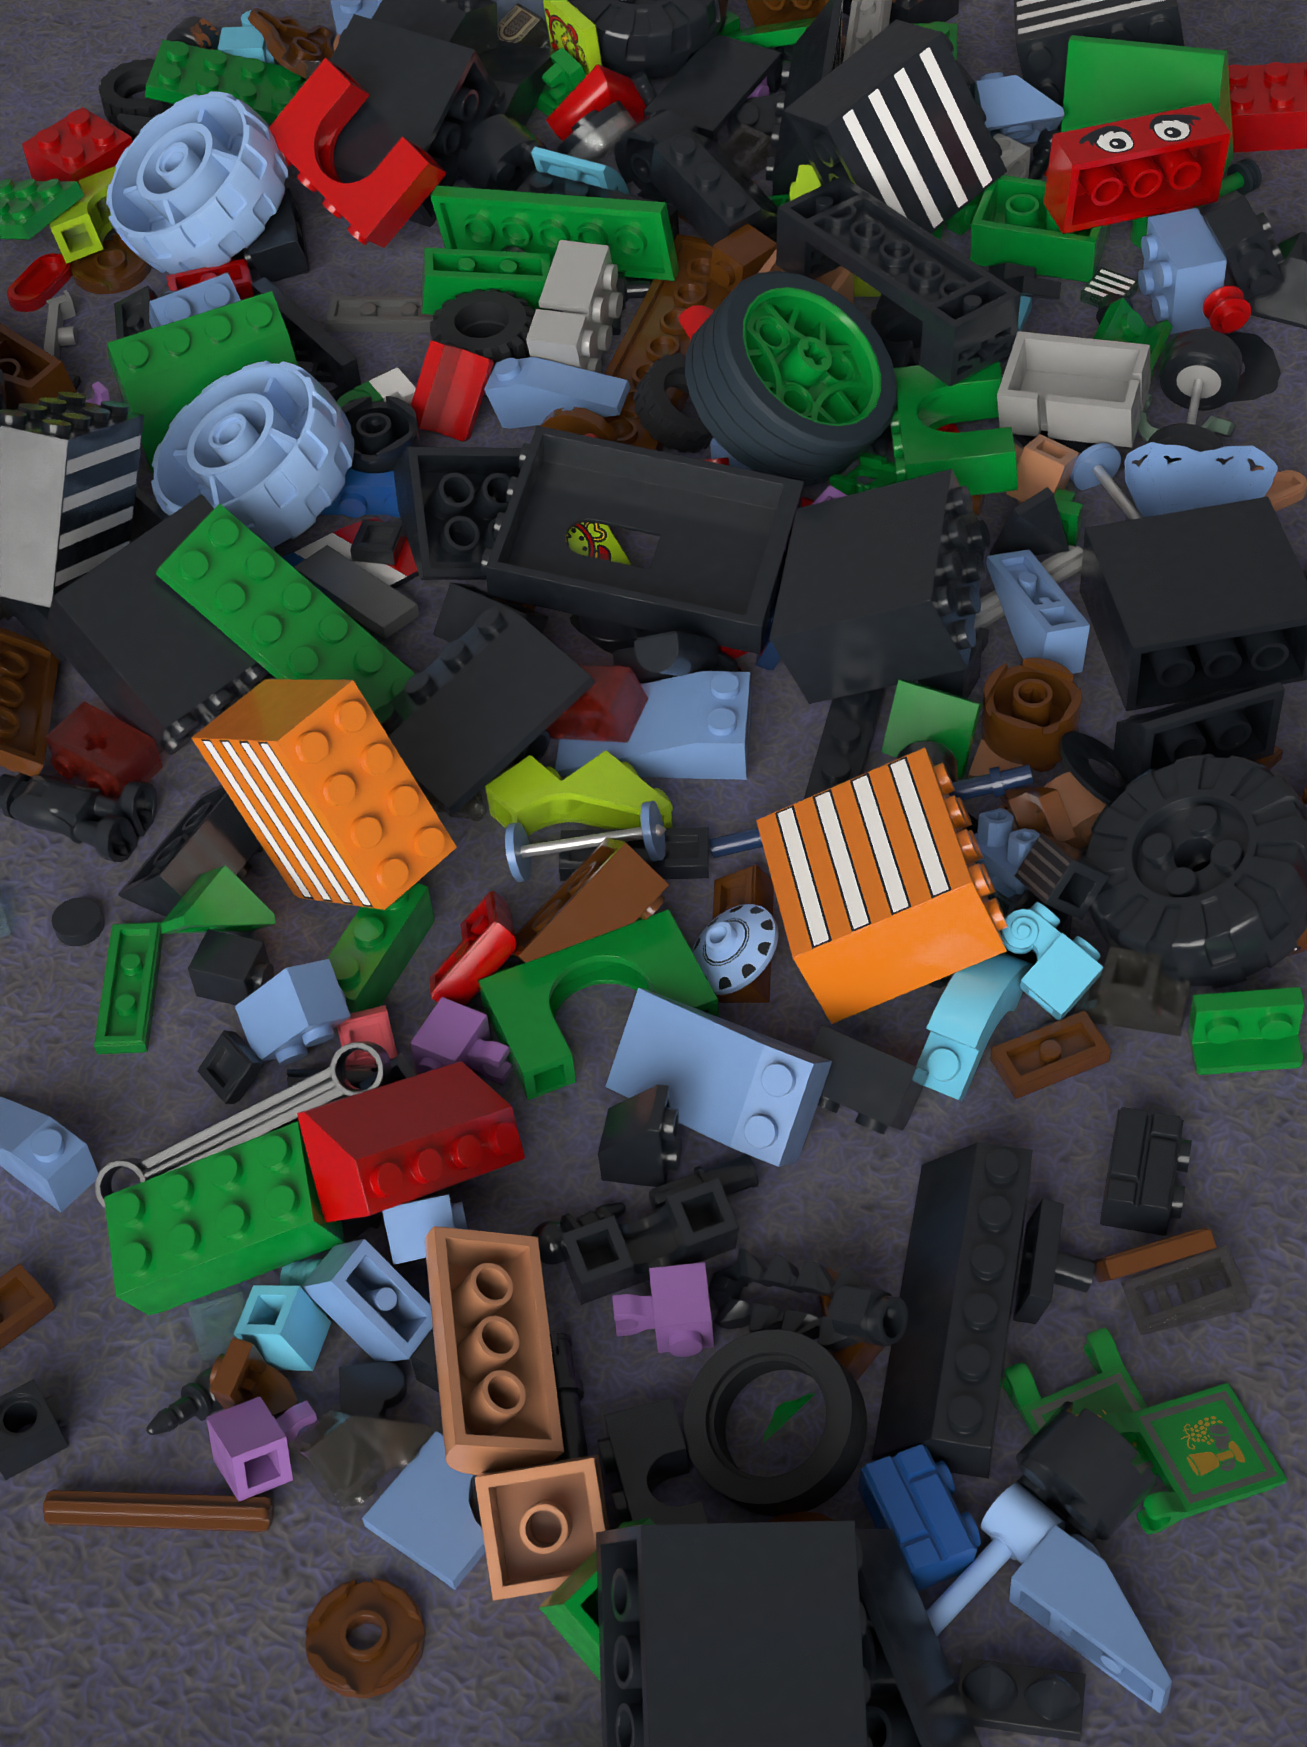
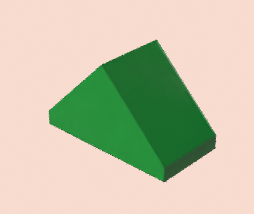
(219, 904)

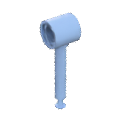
(1016, 1528)

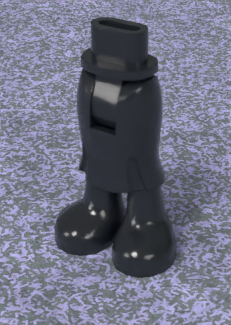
(81, 812)

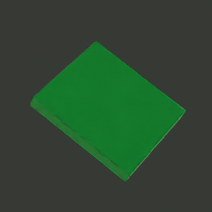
(932, 715)

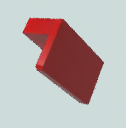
(450, 390)

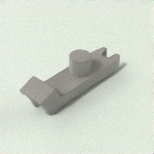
(56, 335)

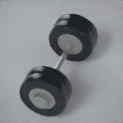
(1201, 374)

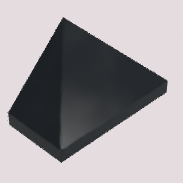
(1034, 527)

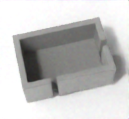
(585, 289)
(1074, 388)

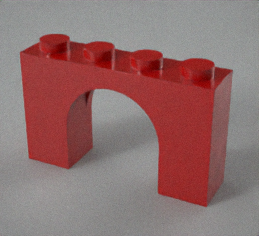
(307, 138)

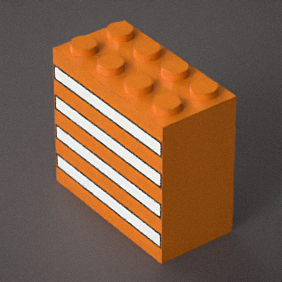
(325, 791)
(881, 885)

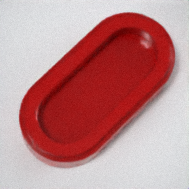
(39, 282)

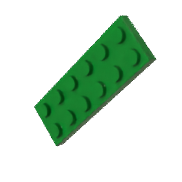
(536, 222)
(277, 611)

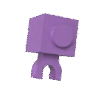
(456, 1035)
(675, 1310)
(253, 1445)

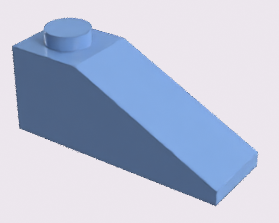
(533, 387)
(1038, 610)
(44, 1155)
(1080, 1602)

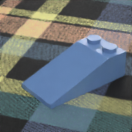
(687, 730)
(721, 1077)

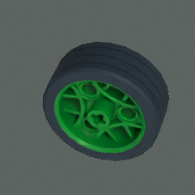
(791, 377)

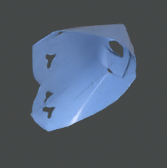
(1196, 478)

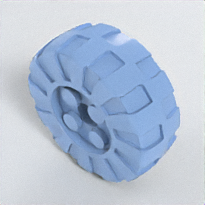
(197, 184)
(259, 445)

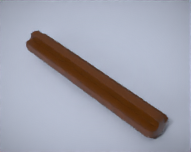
(157, 1510)

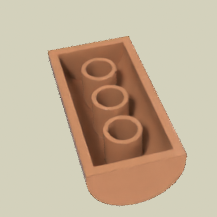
(492, 1350)

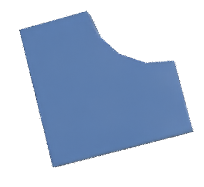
(430, 1515)

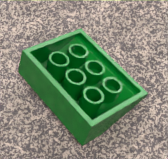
(1136, 79)
(176, 361)

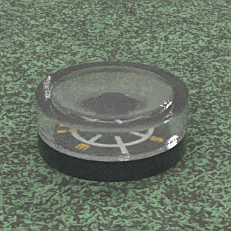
(597, 133)

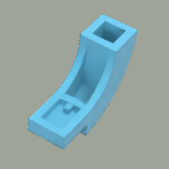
(967, 1018)

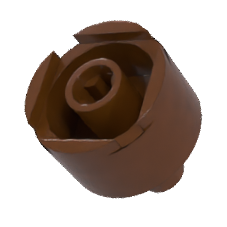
(1030, 712)

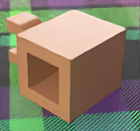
(1042, 465)

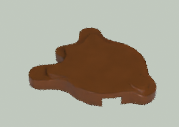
(291, 42)

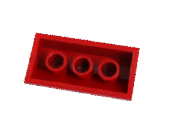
(407, 1140)

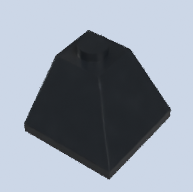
(1288, 299)

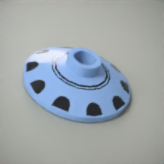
(736, 947)

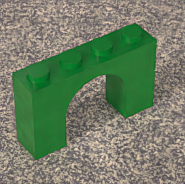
(980, 458)
(527, 997)

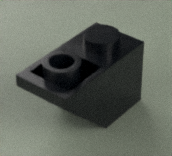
(641, 1139)

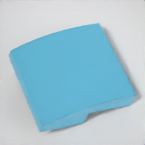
(578, 170)

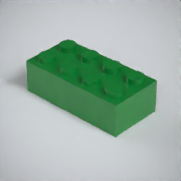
(217, 1222)

